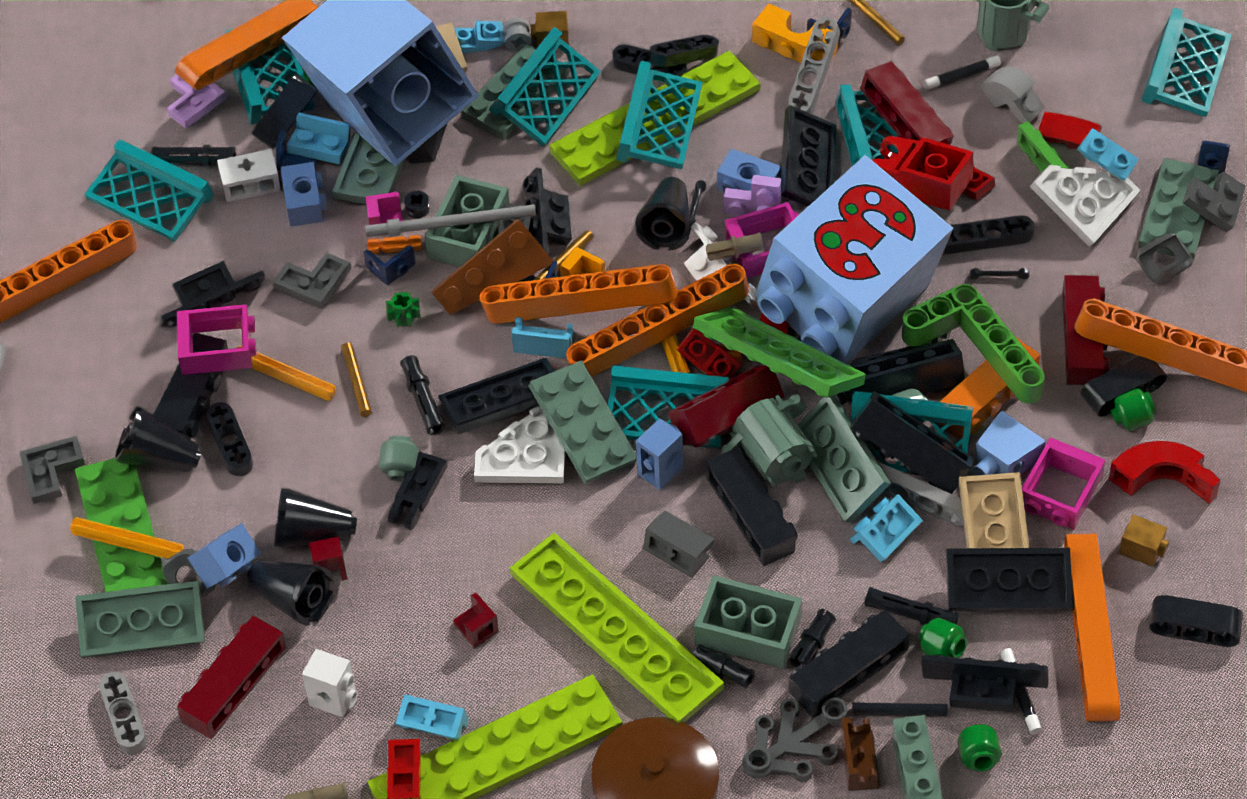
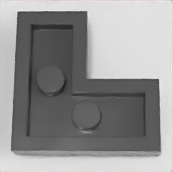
(1216, 204)
(313, 286)
(44, 463)

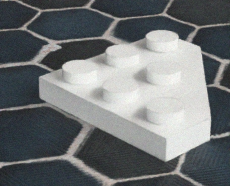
(1084, 198)
(523, 454)

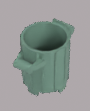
(1007, 21)
(773, 439)

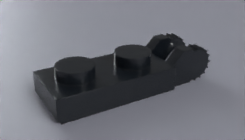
(417, 488)

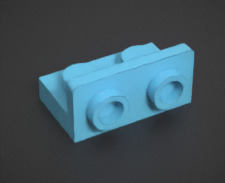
(319, 138)
(1107, 154)
(887, 527)

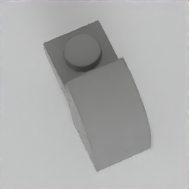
(1013, 88)

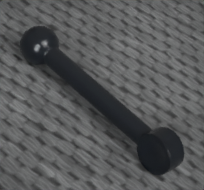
(700, 187)
(1023, 273)

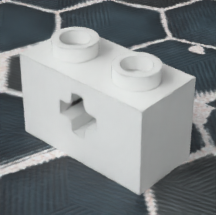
(249, 175)
(329, 683)

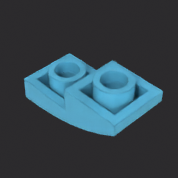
(482, 37)

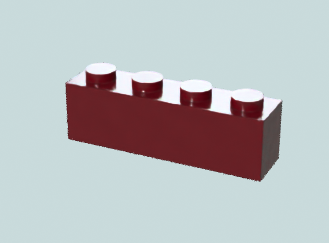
(903, 105)
(1082, 355)
(721, 406)
(231, 676)

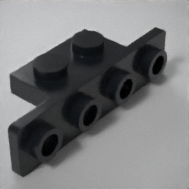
(551, 209)
(208, 288)
(983, 682)

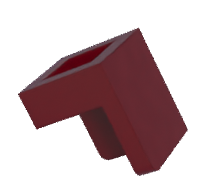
(329, 555)
(477, 622)

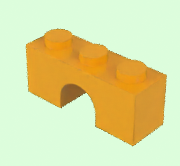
(774, 32)

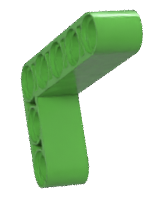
(969, 310)

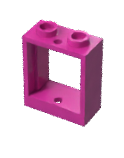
(755, 222)
(215, 320)
(1068, 460)

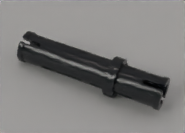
(193, 152)
(418, 385)
(907, 608)

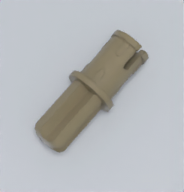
(734, 247)
(335, 791)

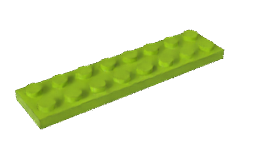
(595, 146)
(617, 629)
(514, 744)

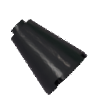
(665, 216)
(155, 444)
(310, 519)
(293, 588)

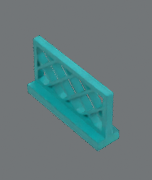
(1164, 62)
(525, 77)
(250, 89)
(638, 106)
(854, 131)
(164, 175)
(661, 383)
(925, 411)

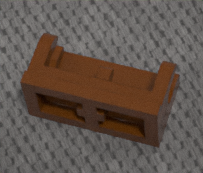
(859, 755)

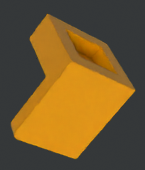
(581, 262)

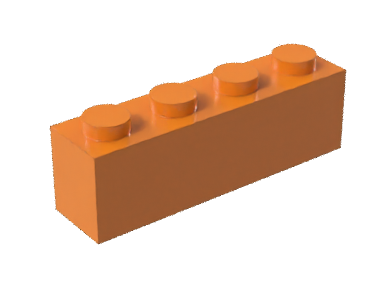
(984, 391)

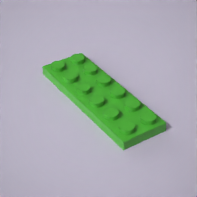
(779, 351)
(115, 498)

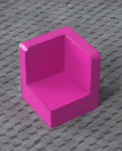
(383, 208)

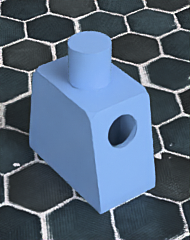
(1007, 447)

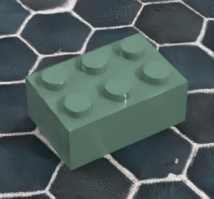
(461, 242)
(748, 621)

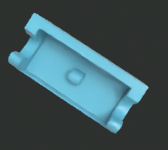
(542, 340)
(431, 717)

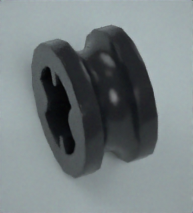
(417, 197)

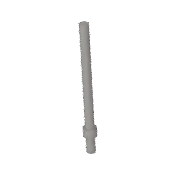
(395, 227)

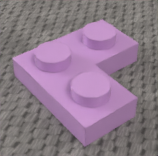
(193, 103)
(764, 194)

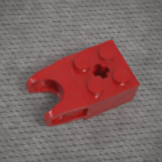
(928, 169)

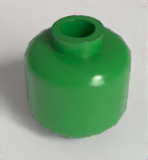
(1133, 410)
(942, 638)
(979, 747)

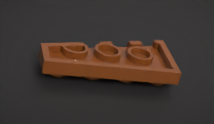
(503, 260)

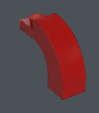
(1163, 461)

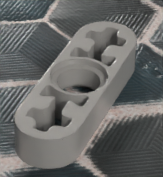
(132, 720)

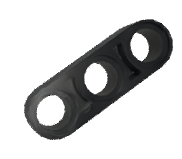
(284, 110)
(1134, 374)
(1196, 621)

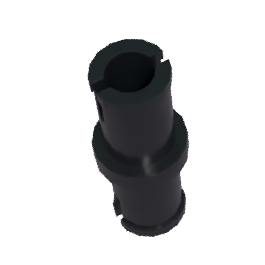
(812, 638)
(724, 666)

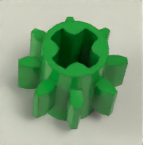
(403, 309)

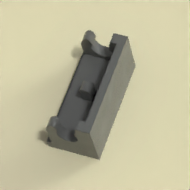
(677, 543)

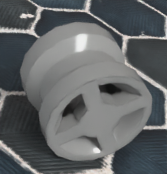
(516, 34)

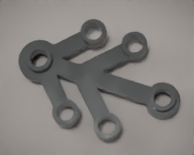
(793, 742)

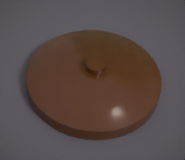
(655, 762)

